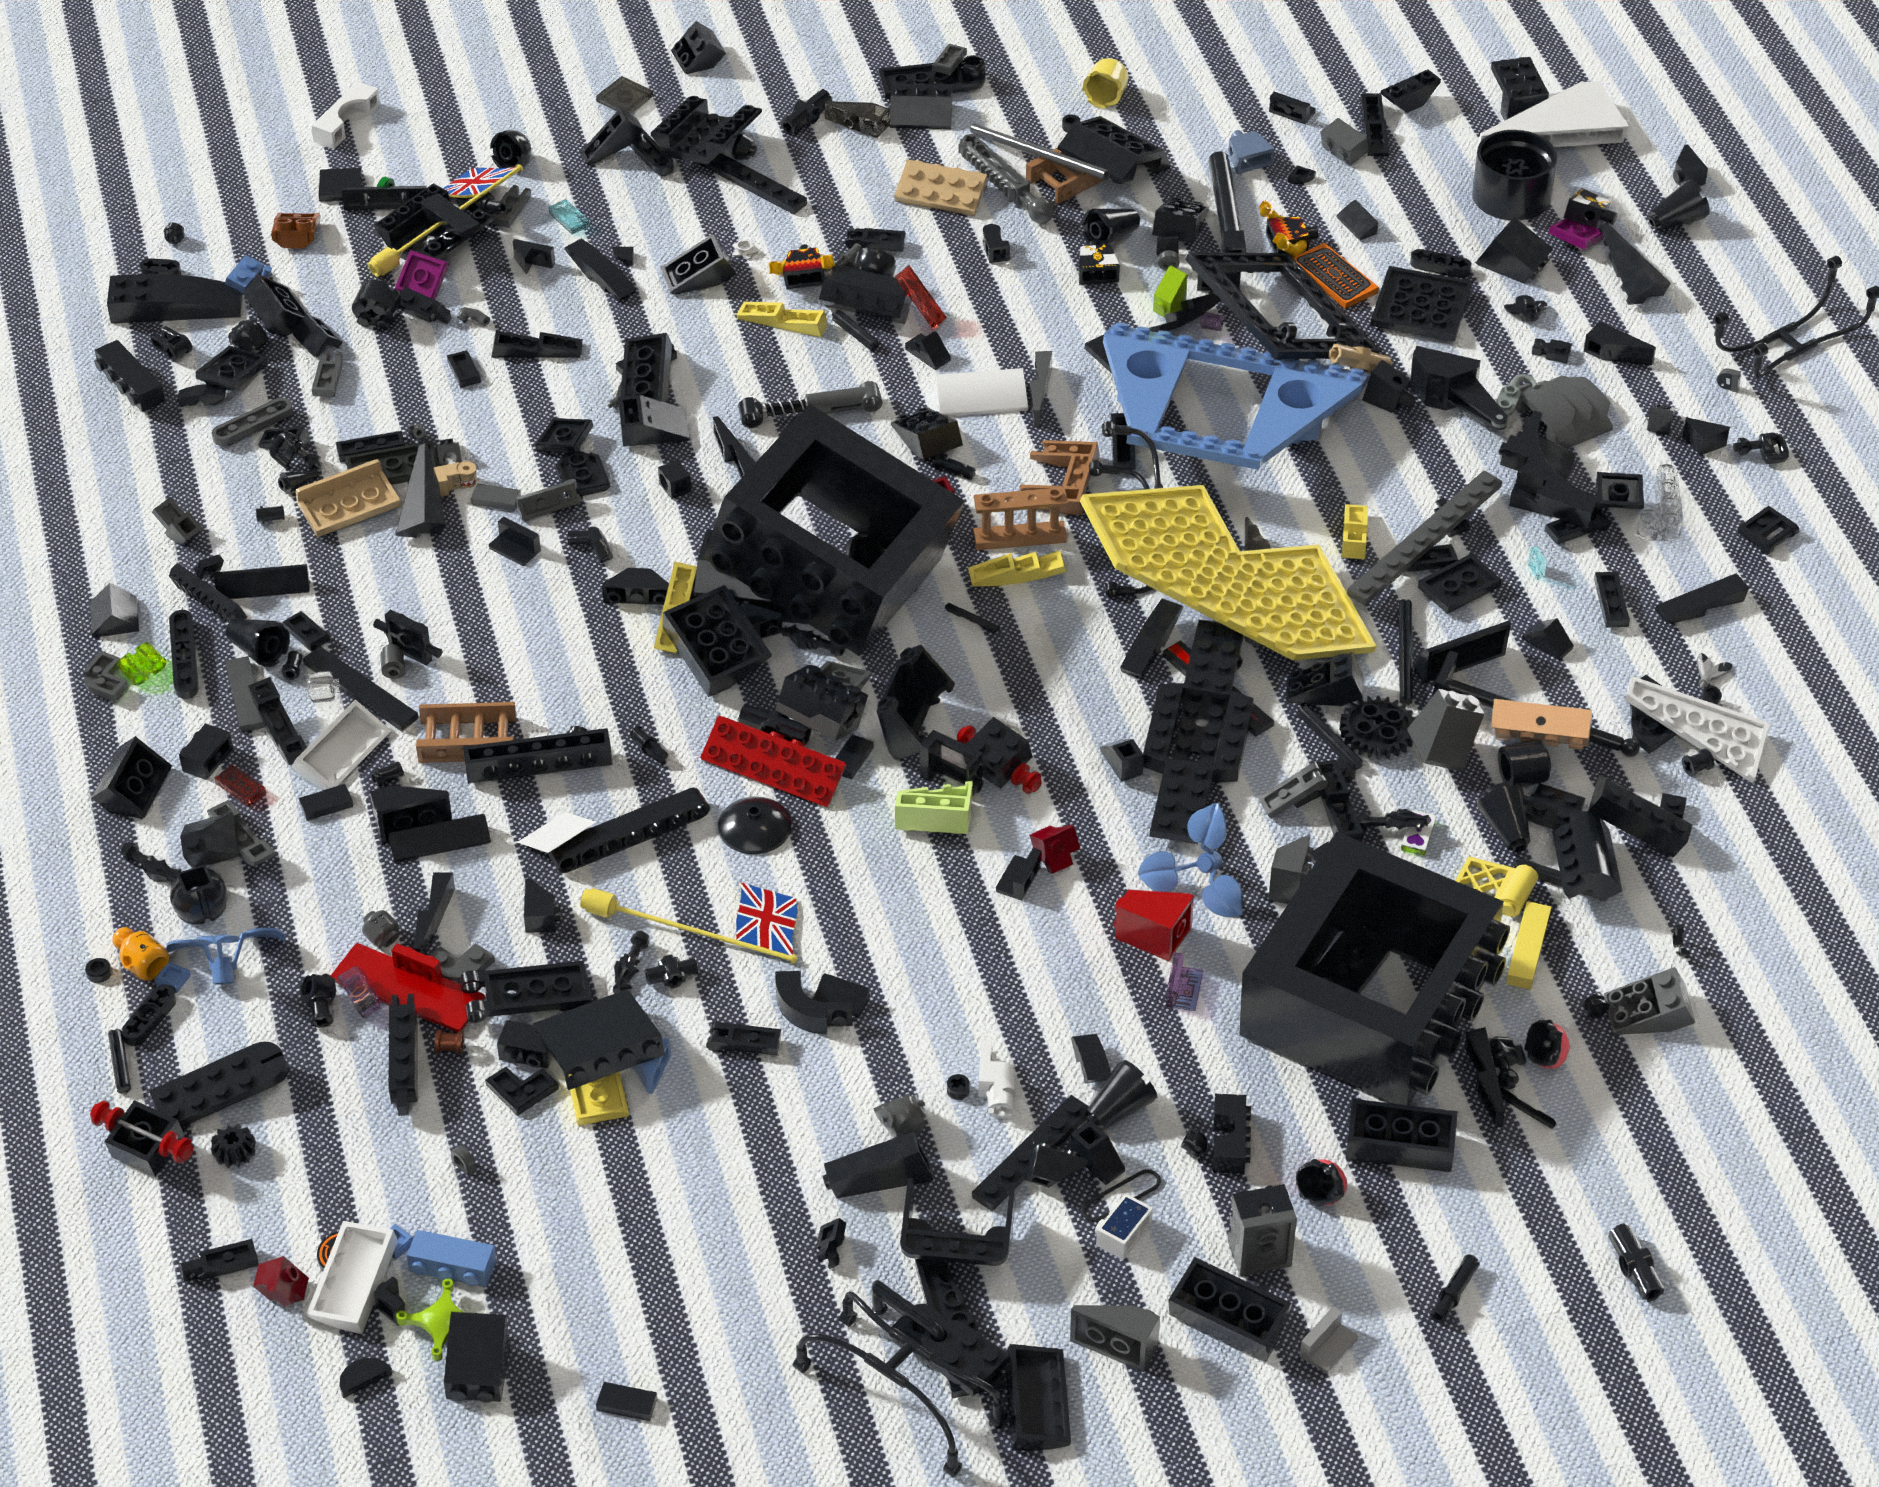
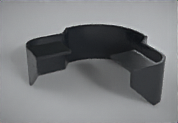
(1678, 940)

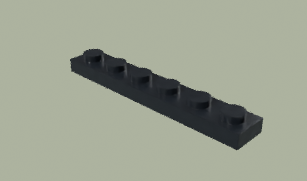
(756, 183)
(1012, 1170)

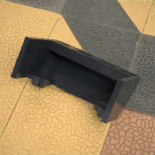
(920, 1242)

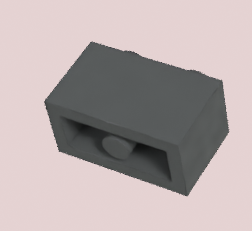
(1344, 141)

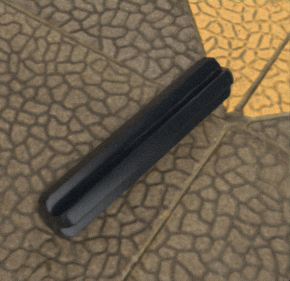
(855, 330)
(119, 1060)

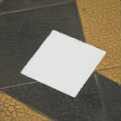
(556, 832)

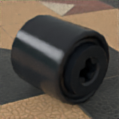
(1524, 763)

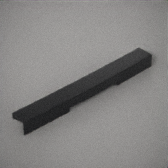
(972, 617)
(1536, 1114)

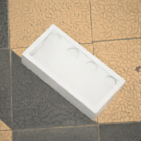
(981, 392)
(341, 747)
(352, 1276)

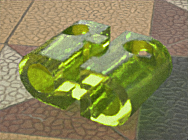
(141, 664)

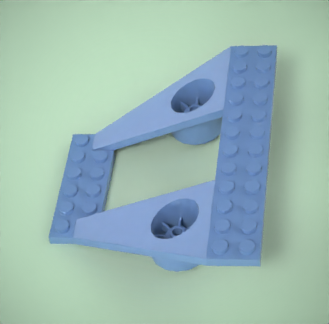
(1292, 410)

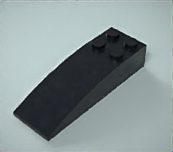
(170, 298)

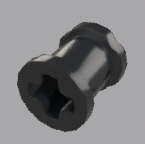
(1698, 762)

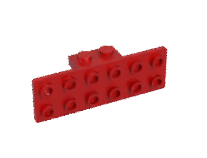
(773, 761)
(416, 974)

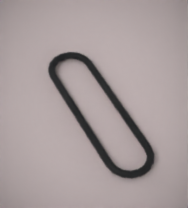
(1117, 1186)

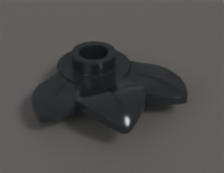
(1526, 307)

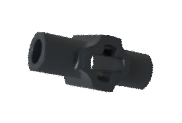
(671, 971)

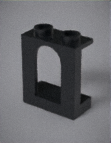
(932, 761)

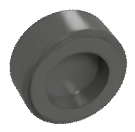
(1167, 259)

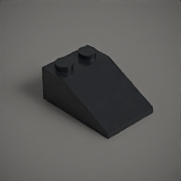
(699, 267)
(408, 807)

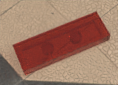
(920, 297)

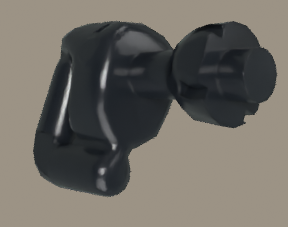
(1766, 446)
(294, 448)
(1505, 1053)

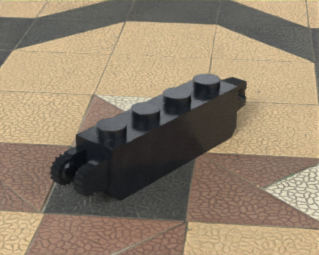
(403, 1054)

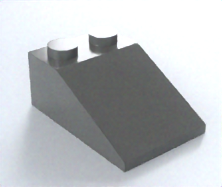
(1117, 1332)

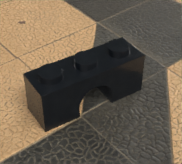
(1231, 1150)

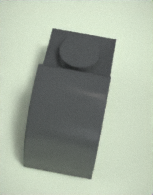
(178, 525)

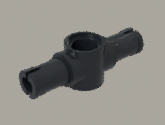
(486, 203)

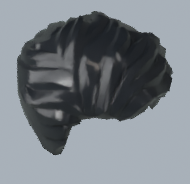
(247, 335)

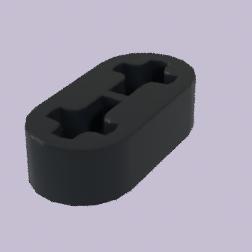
(160, 266)

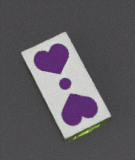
(1417, 840)

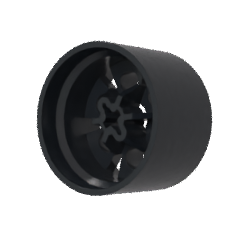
(1514, 174)

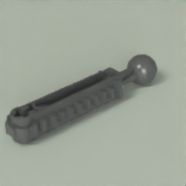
(1005, 178)

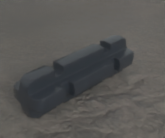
(954, 467)

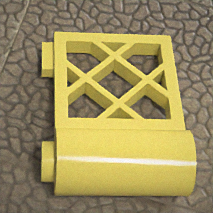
(1512, 889)

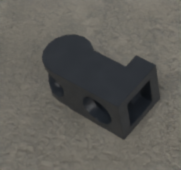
(994, 247)

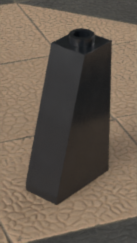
(878, 1167)

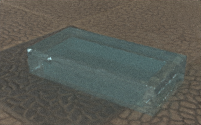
(568, 216)

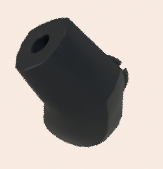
(595, 539)

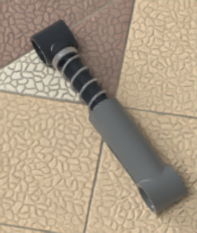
(864, 397)

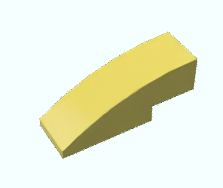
(1354, 531)

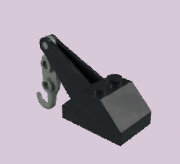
(1452, 381)

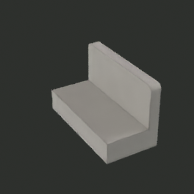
(1327, 1341)

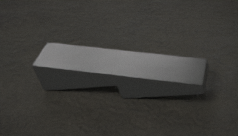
(1038, 388)

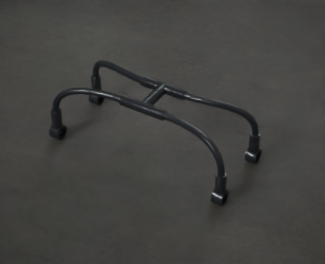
(1761, 349)
(1096, 468)
(909, 1345)

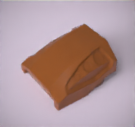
(294, 229)

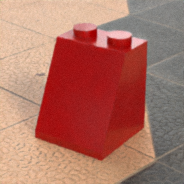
(1154, 920)

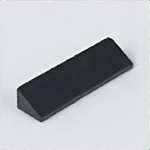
(263, 581)
(439, 837)

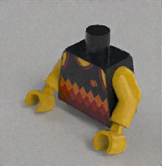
(1286, 233)
(803, 267)

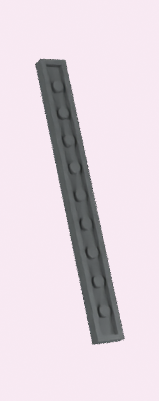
(1424, 538)

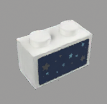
(1123, 1226)

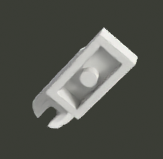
(996, 1083)

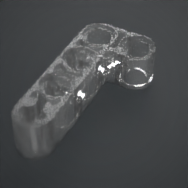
(1667, 520)

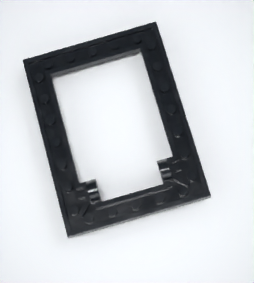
(1278, 340)

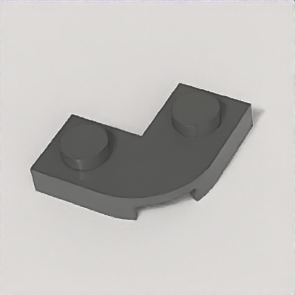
(100, 677)
(473, 959)

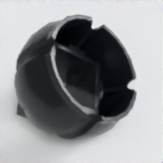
(201, 903)

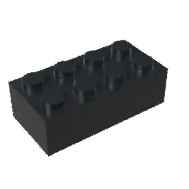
(1401, 1135)

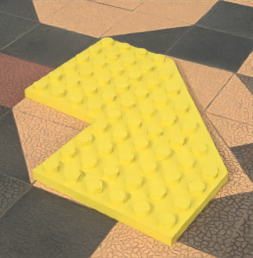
(1185, 551)

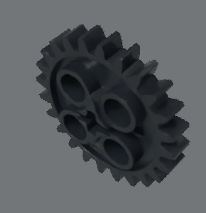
(1377, 727)

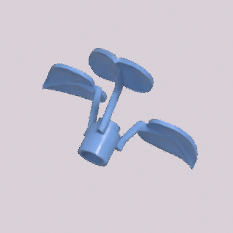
(1209, 829)
(222, 968)

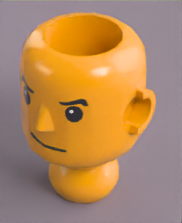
(140, 953)

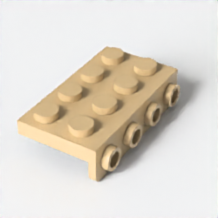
(941, 187)
(346, 498)

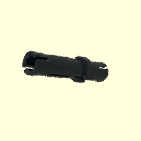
(1449, 1296)

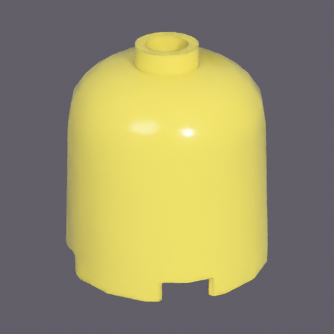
(1105, 83)

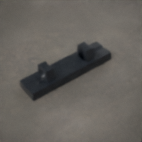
(378, 197)

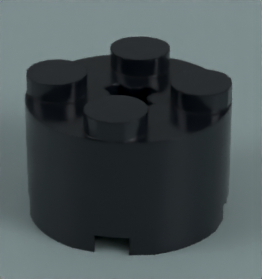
(376, 304)

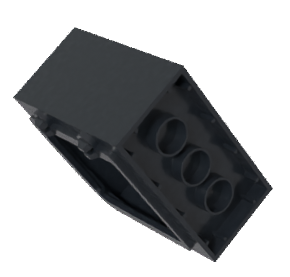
(860, 489)
(1415, 916)

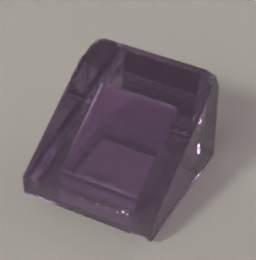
(1212, 321)

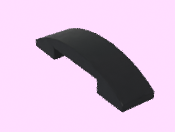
(276, 720)

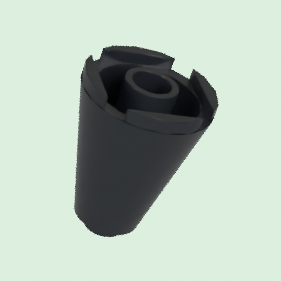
(1680, 207)
(1109, 225)
(259, 639)
(1506, 814)
(1120, 1096)

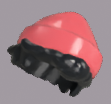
(1547, 1044)
(1321, 1182)

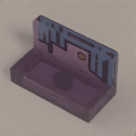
(1183, 985)

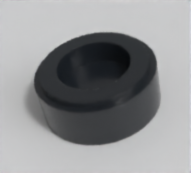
(98, 970)

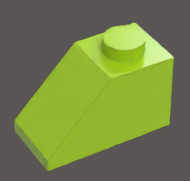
(1170, 292)

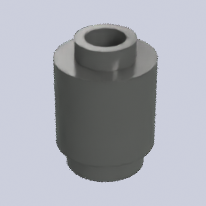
(392, 661)

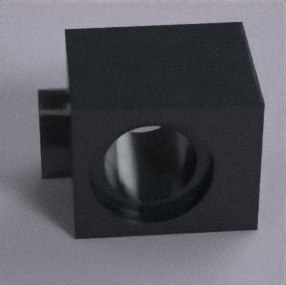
(674, 479)

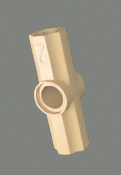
(1356, 357)

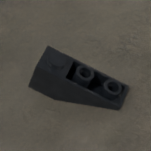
(1617, 346)

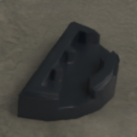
(362, 1374)

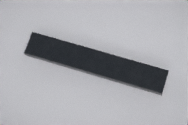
(362, 689)

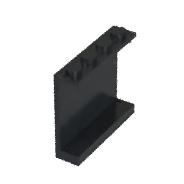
(600, 1038)

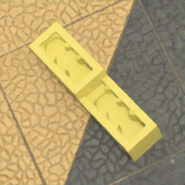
(775, 315)
(678, 592)
(1528, 945)

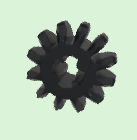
(233, 1146)

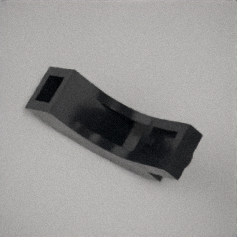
(805, 1012)

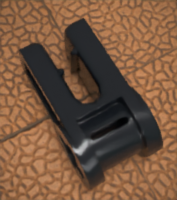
(171, 343)

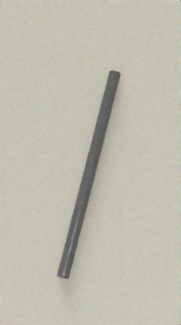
(1040, 151)

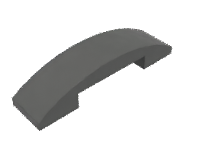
(250, 847)

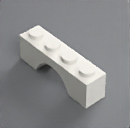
(357, 101)

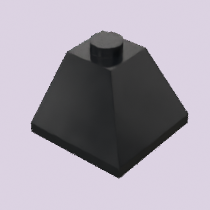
(210, 840)

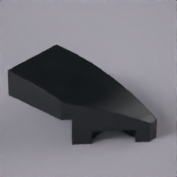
(208, 566)

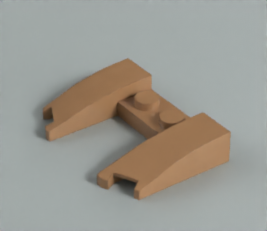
(1075, 456)

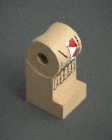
(455, 476)

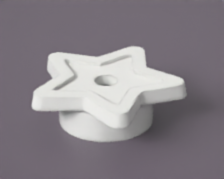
(744, 249)

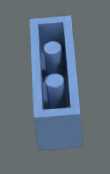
(451, 1258)

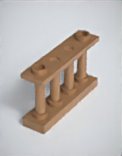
(1042, 168)
(1020, 534)
(451, 749)

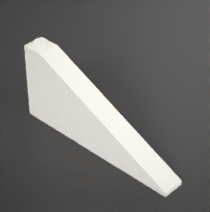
(1571, 118)

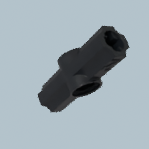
(805, 112)
(775, 722)
(1636, 1262)

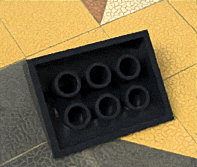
(715, 639)

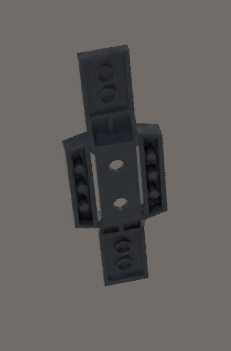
(1205, 696)

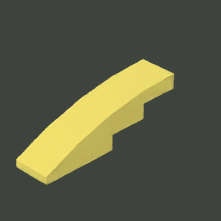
(1007, 570)

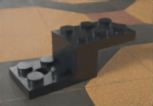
(1519, 90)

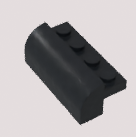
(1586, 857)

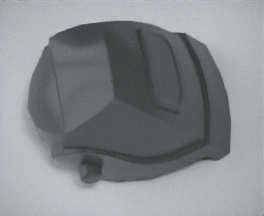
(902, 1115)

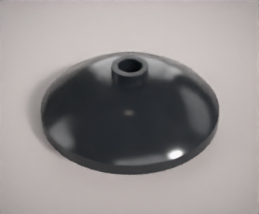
(754, 825)

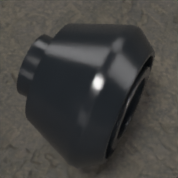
(744, 147)

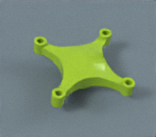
(434, 1319)

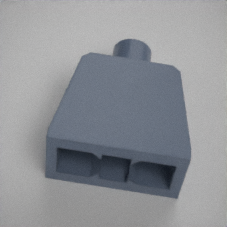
(1249, 151)

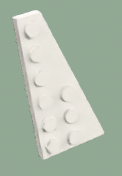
(1727, 734)

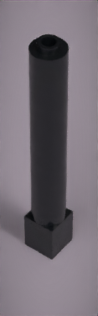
(1229, 222)

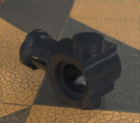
(319, 993)

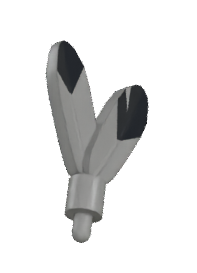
(1708, 673)

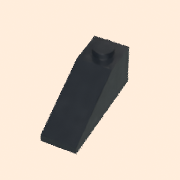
(614, 136)

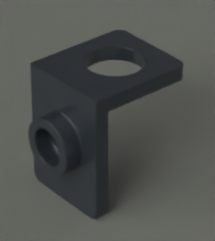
(445, 446)

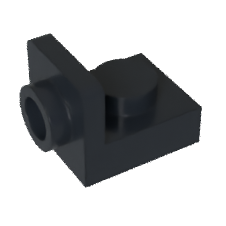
(388, 1299)

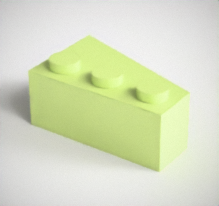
(935, 810)

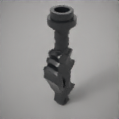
(807, 639)
(1400, 819)
(155, 869)
(627, 966)

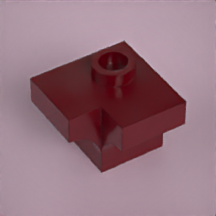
(1056, 846)
(281, 1281)

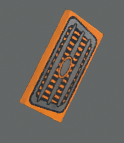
(1336, 276)

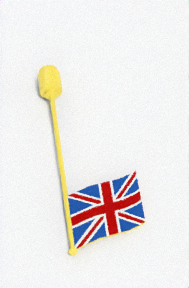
(473, 183)
(762, 922)

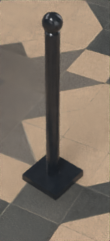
(1444, 681)

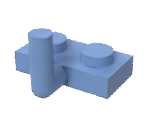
(245, 272)

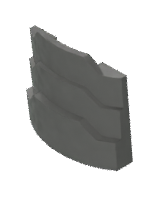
(1569, 407)

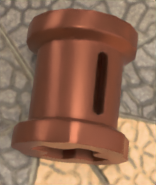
(449, 1042)

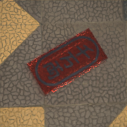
(240, 785)

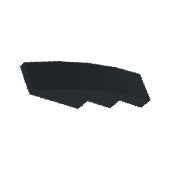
(601, 269)
(1190, 311)
(1151, 638)

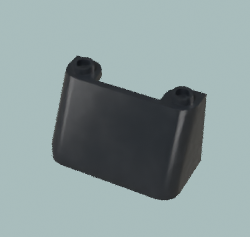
(907, 699)

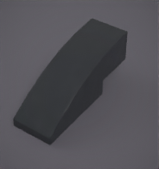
(1122, 453)

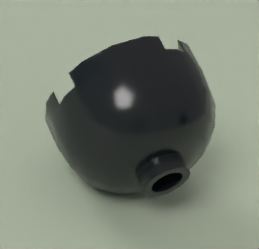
(510, 149)
(875, 262)

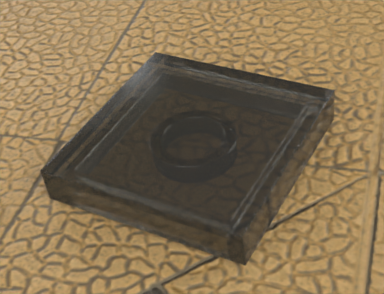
(624, 95)

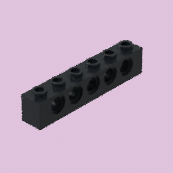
(537, 755)

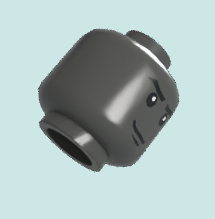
(380, 928)

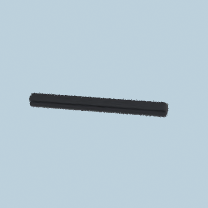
(1405, 652)

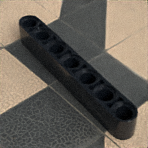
(630, 830)

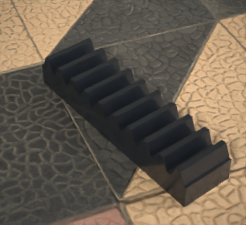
(205, 594)

